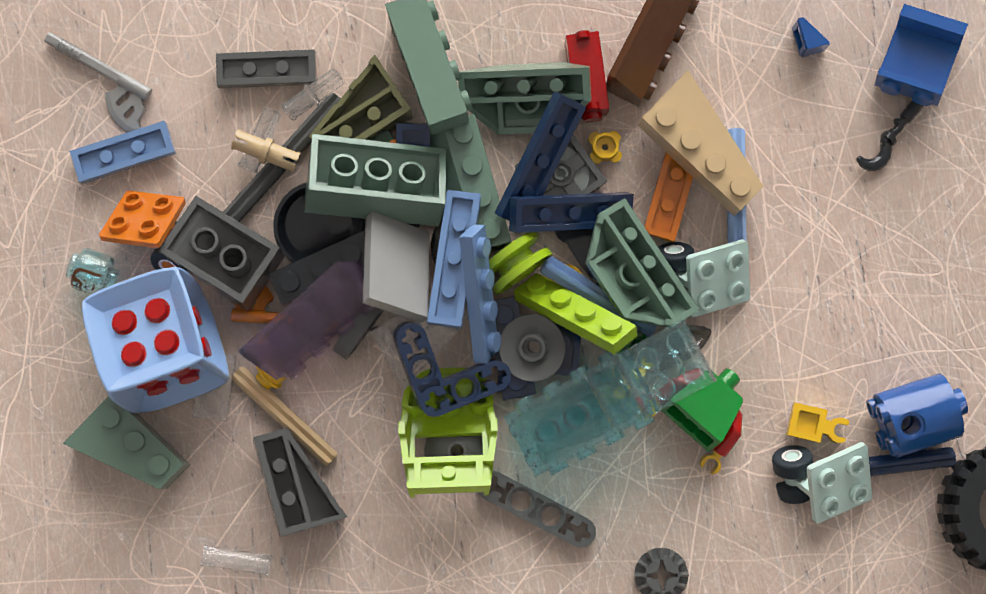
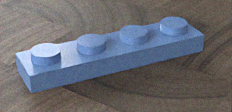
(448, 287)
(479, 295)

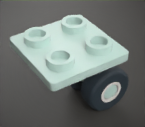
(712, 276)
(829, 484)

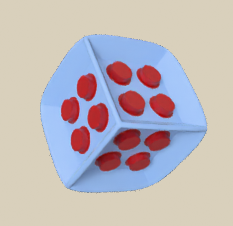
(154, 340)

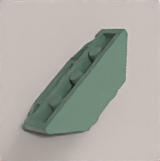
(516, 95)
(635, 270)

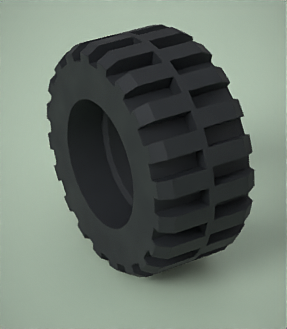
(961, 508)

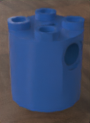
(918, 415)

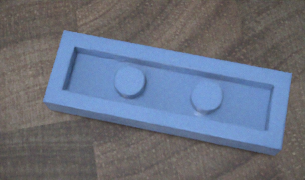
(122, 152)

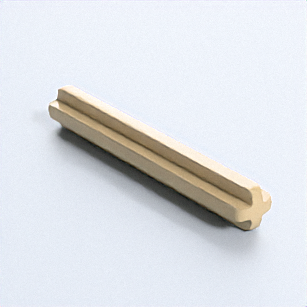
(284, 416)

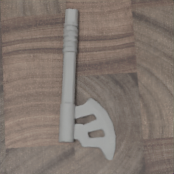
(125, 84)

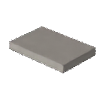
(396, 267)

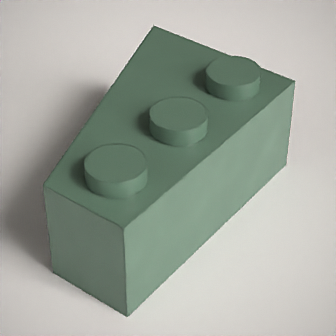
(128, 445)

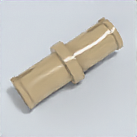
(265, 150)

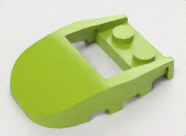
(448, 473)

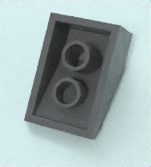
(222, 253)

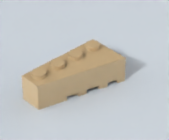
(700, 143)

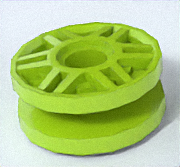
(517, 261)

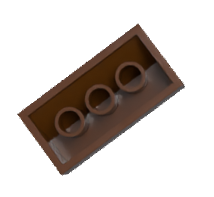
(647, 48)

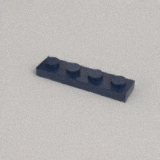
(543, 151)
(560, 211)

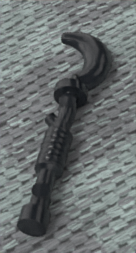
(888, 139)

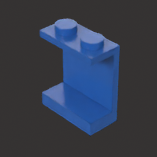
(920, 55)

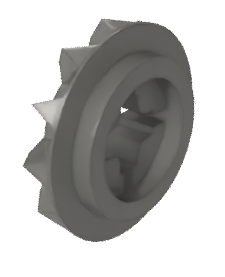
(650, 563)

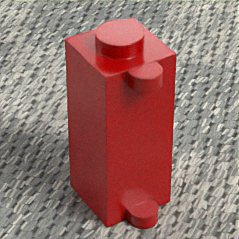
(585, 49)

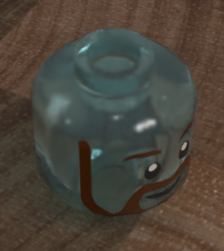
(91, 271)

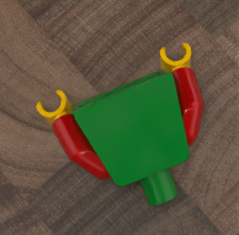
(711, 417)

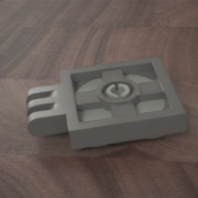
(575, 173)

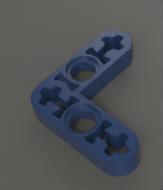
(434, 382)

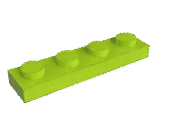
(575, 313)

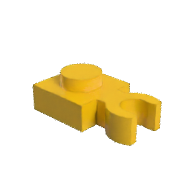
(811, 423)

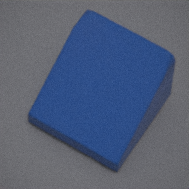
(808, 38)

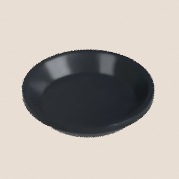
(307, 233)

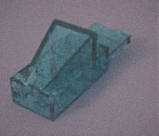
(608, 399)

